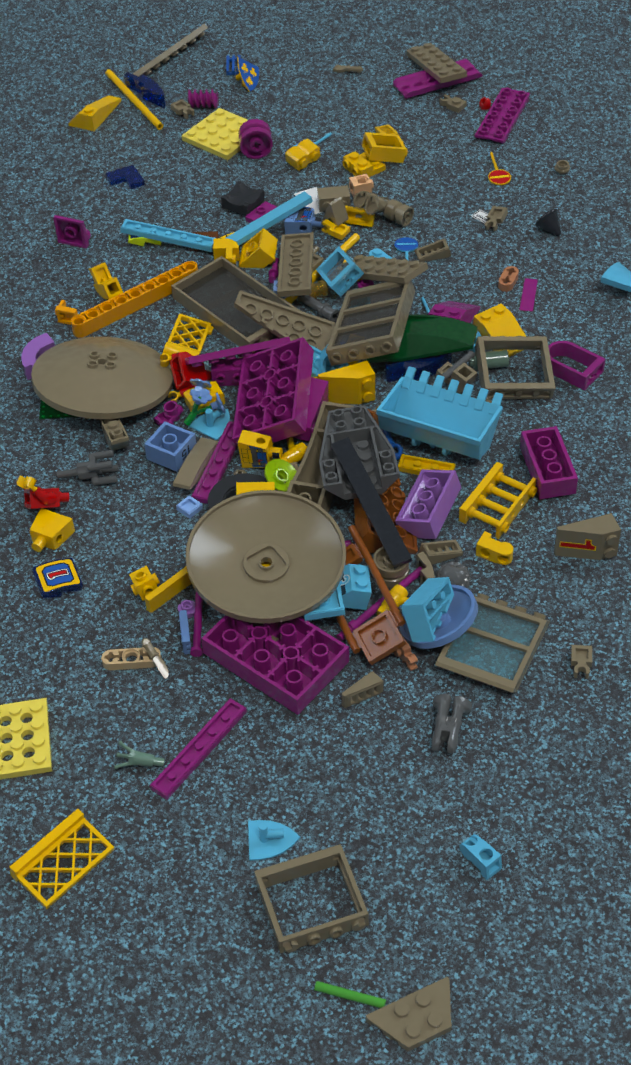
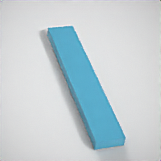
(271, 218)
(167, 235)

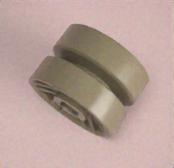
(390, 575)

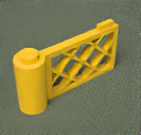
(171, 348)

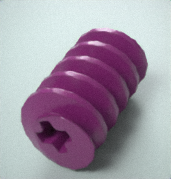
(203, 98)

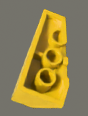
(95, 113)

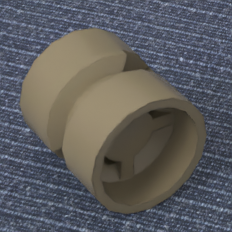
(398, 212)

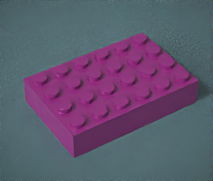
(275, 391)
(284, 669)

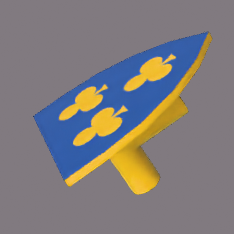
(248, 73)

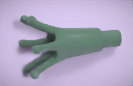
(138, 758)

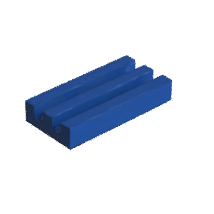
(233, 60)

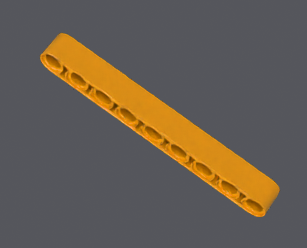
(130, 301)

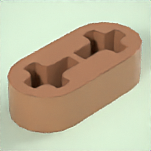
(510, 276)

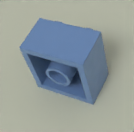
(169, 446)

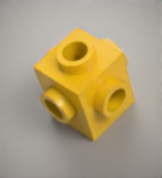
(143, 582)

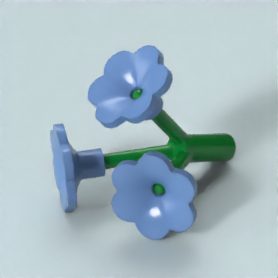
(201, 396)

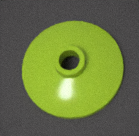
(279, 472)

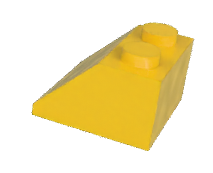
(259, 250)

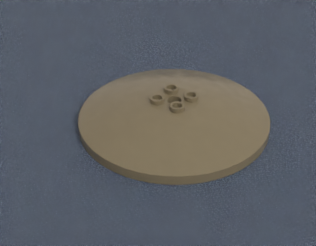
(101, 378)
(258, 528)

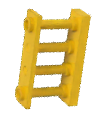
(486, 487)

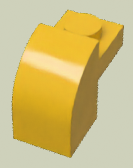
(226, 248)
(105, 284)

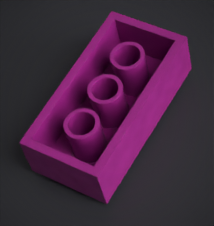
(548, 462)

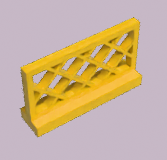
(51, 843)

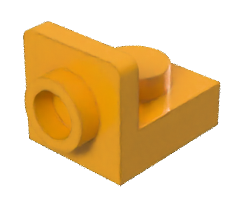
(65, 313)

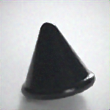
(550, 222)

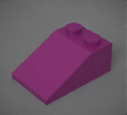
(455, 310)

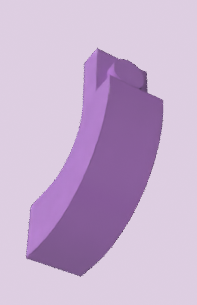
(33, 351)

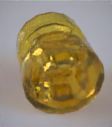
(319, 289)

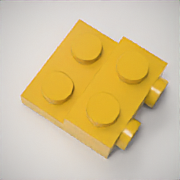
(359, 164)

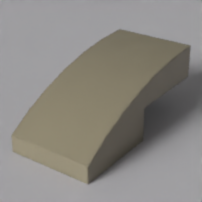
(427, 569)

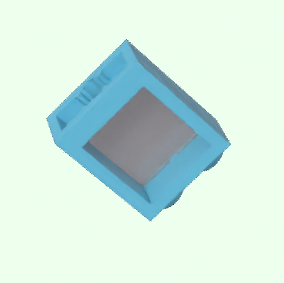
(339, 271)

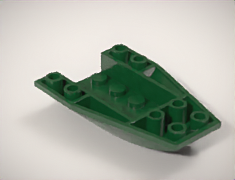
(431, 337)

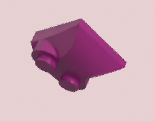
(71, 231)

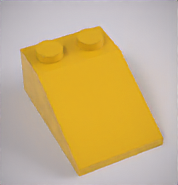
(498, 322)
(350, 384)

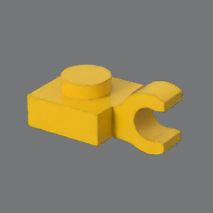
(336, 231)

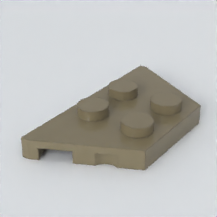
(416, 1016)

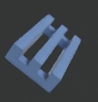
(185, 635)

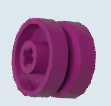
(255, 139)

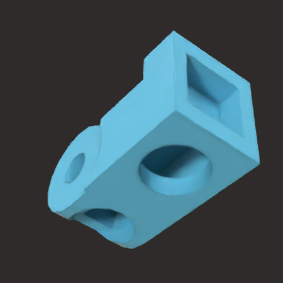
(481, 855)

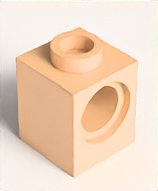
(360, 183)

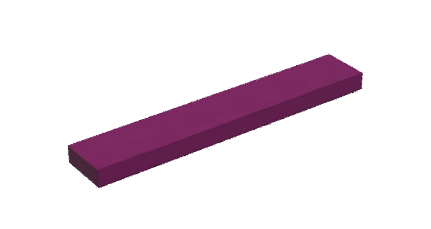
(217, 465)
(198, 749)

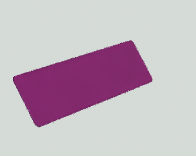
(528, 294)

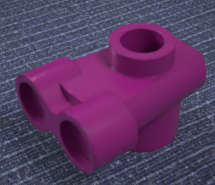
(171, 413)

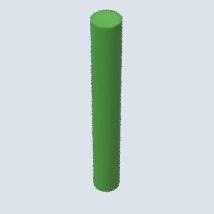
(350, 994)

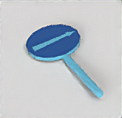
(406, 245)

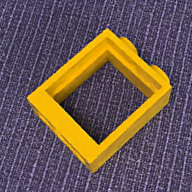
(384, 147)

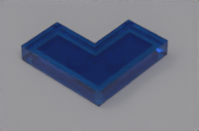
(126, 174)

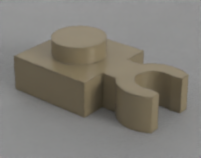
(454, 104)
(182, 107)
(496, 216)
(582, 659)

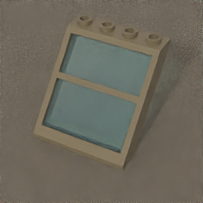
(496, 645)

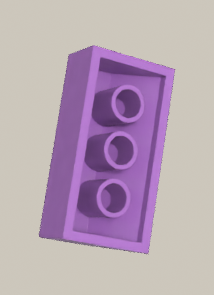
(429, 503)

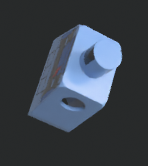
(302, 221)

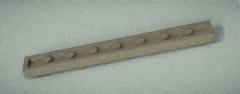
(164, 57)

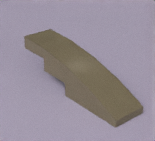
(195, 463)

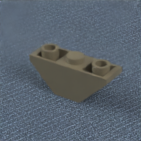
(114, 433)

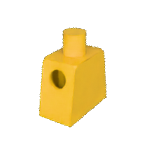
(50, 530)

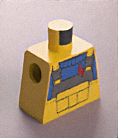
(257, 449)

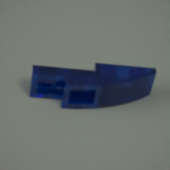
(147, 87)
(431, 364)

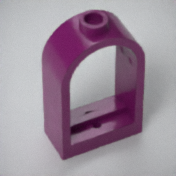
(568, 349)

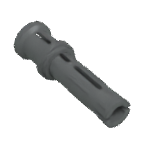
(324, 309)

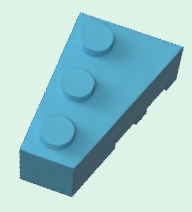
(426, 607)

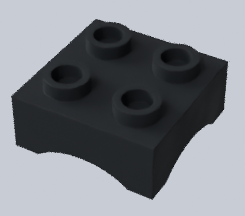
(242, 199)

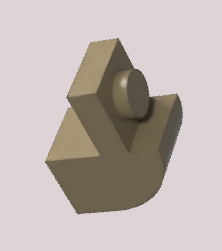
(463, 374)

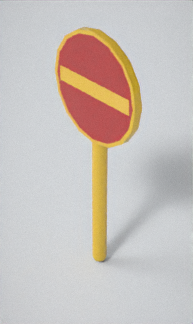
(498, 176)

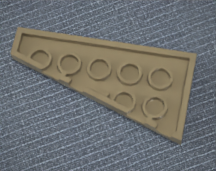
(285, 321)

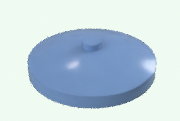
(454, 622)

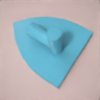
(211, 423)
(269, 839)

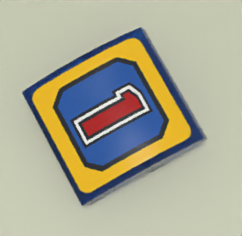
(57, 577)

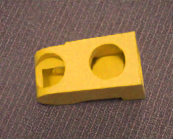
(494, 550)

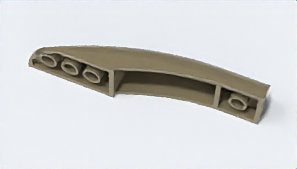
(308, 477)

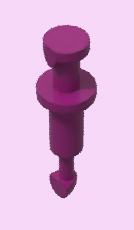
(273, 273)

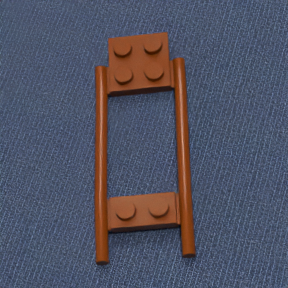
(381, 634)

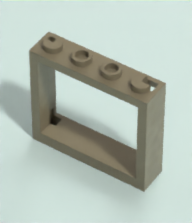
(515, 390)
(300, 867)

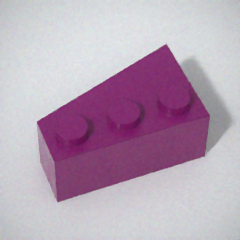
(317, 395)

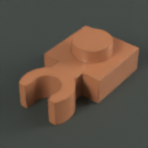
(407, 657)

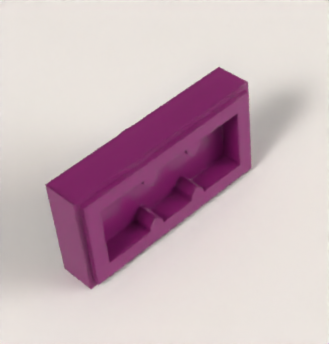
(260, 211)

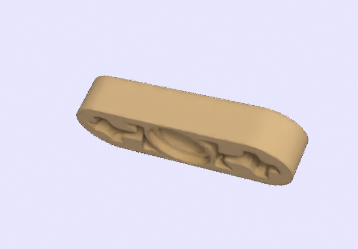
(117, 664)

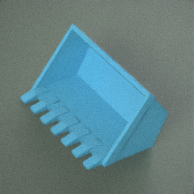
(441, 415)

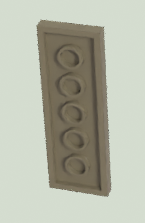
(436, 63)
(296, 265)
(389, 269)

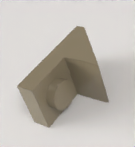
(336, 212)

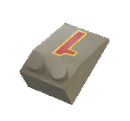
(589, 538)

